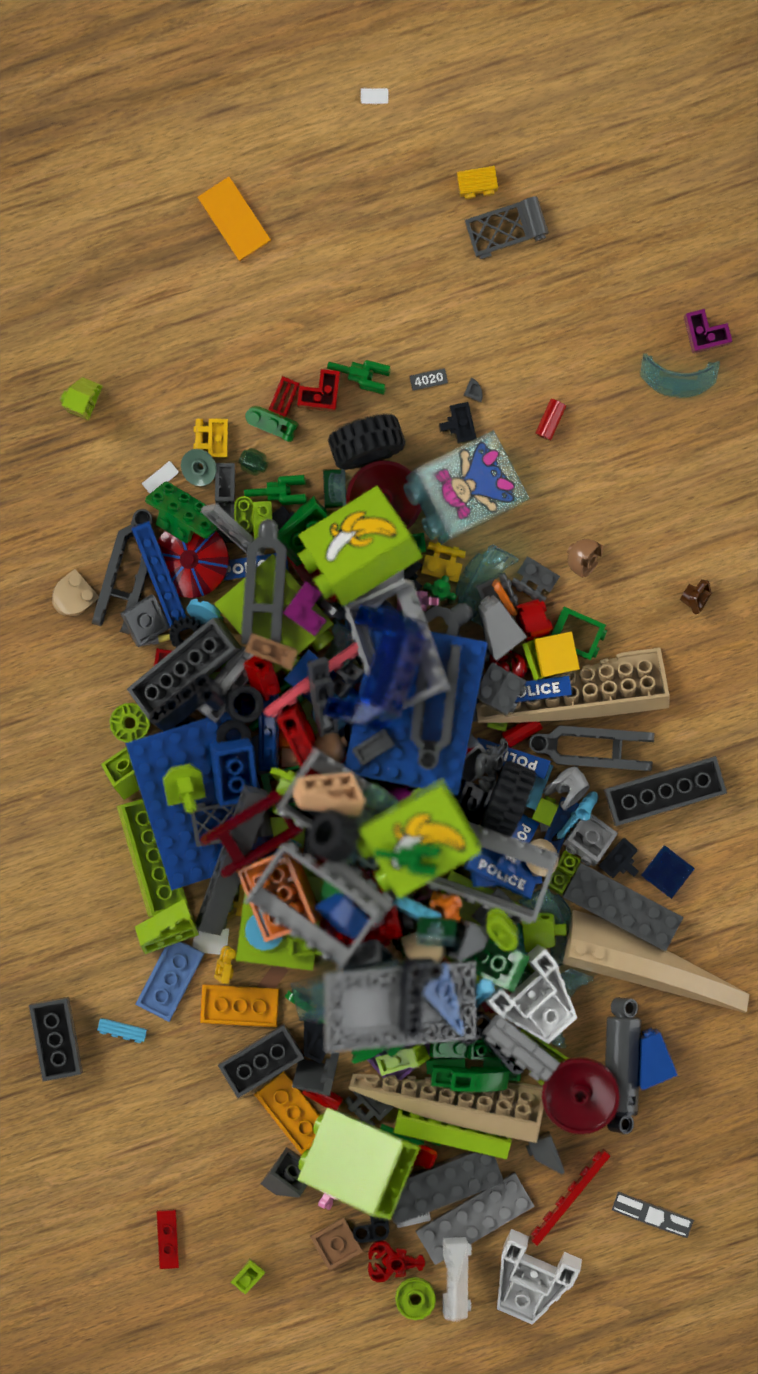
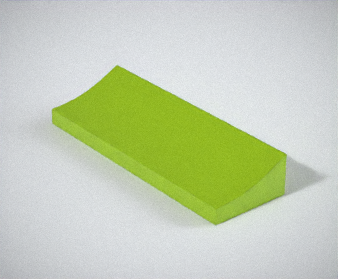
(147, 859)
(451, 1135)

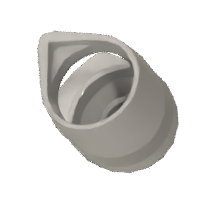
(570, 781)

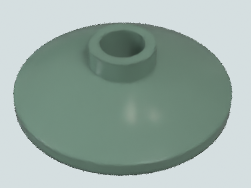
(193, 472)

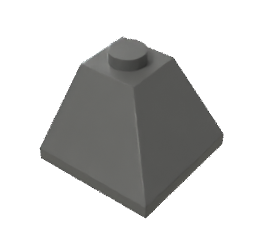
(469, 940)
(545, 1152)
(283, 1176)

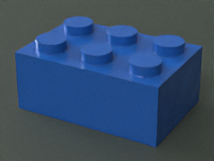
(232, 769)

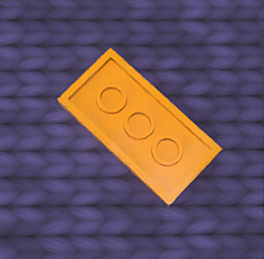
(234, 218)
(239, 1005)
(289, 1110)

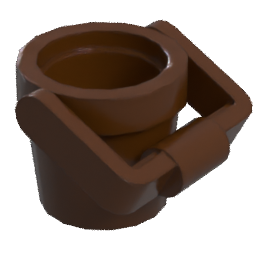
(696, 597)

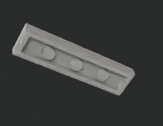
(229, 527)

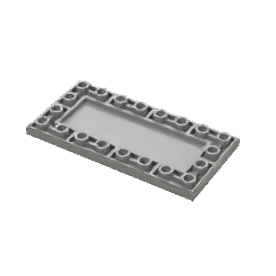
(365, 1009)

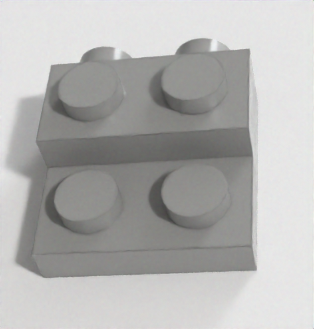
(590, 840)

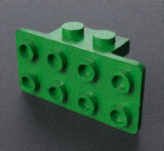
(179, 513)

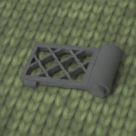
(531, 219)
(264, 830)

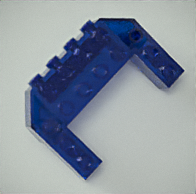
(389, 672)

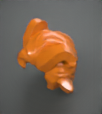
(446, 905)

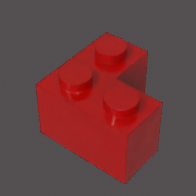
(321, 398)

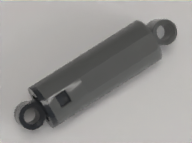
(623, 1060)

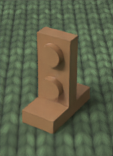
(271, 650)

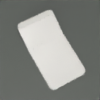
(374, 96)

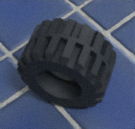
(333, 836)

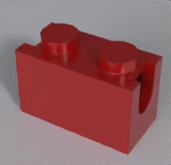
(262, 678)

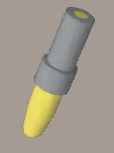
(158, 639)

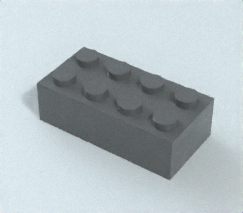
(55, 1039)
(261, 1060)

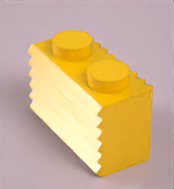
(477, 182)

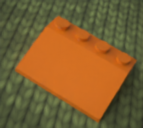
(285, 882)

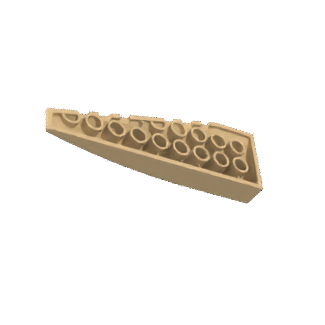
(612, 687)
(614, 952)
(505, 1112)

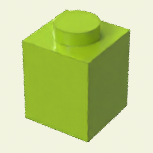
(545, 811)

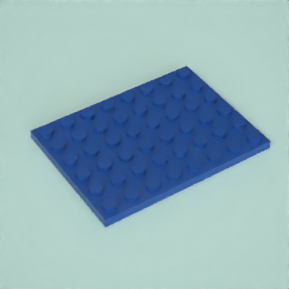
(401, 761)
(171, 824)

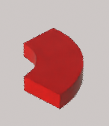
(425, 1157)

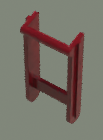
(240, 860)

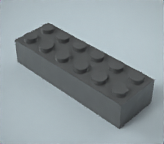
(199, 654)
(665, 791)
(622, 906)
(446, 1184)

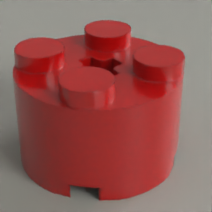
(533, 619)

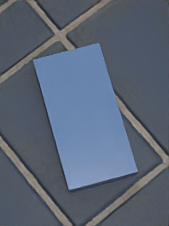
(170, 979)

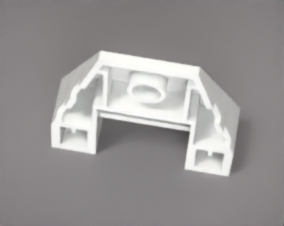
(539, 1002)
(530, 1284)
(456, 1301)

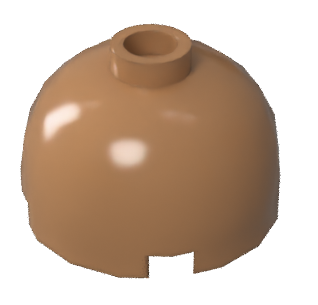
(583, 556)
(332, 745)

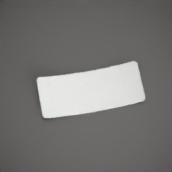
(164, 474)

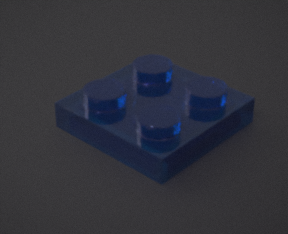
(667, 871)

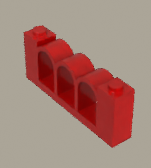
(298, 734)

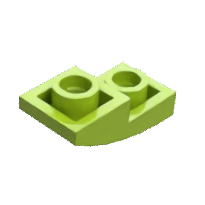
(565, 870)

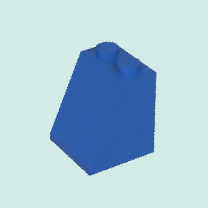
(654, 1060)

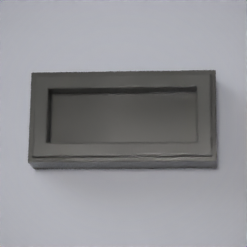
(373, 747)

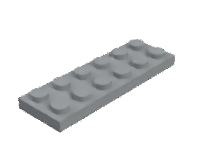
(476, 1216)

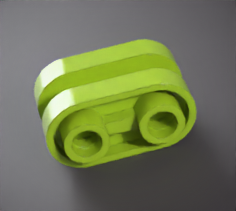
(243, 513)
(502, 929)

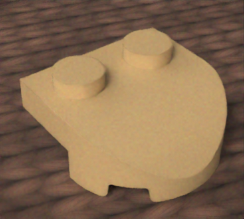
(73, 595)
(416, 950)

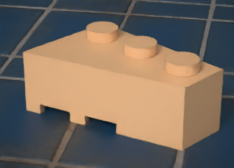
(328, 792)

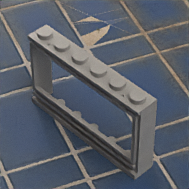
(412, 608)
(325, 766)
(510, 847)
(299, 924)

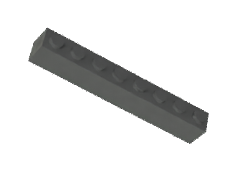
(221, 890)

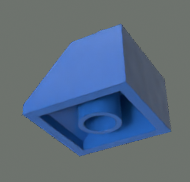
(343, 915)

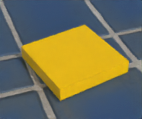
(556, 654)

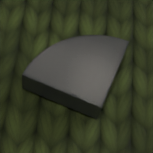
(474, 391)

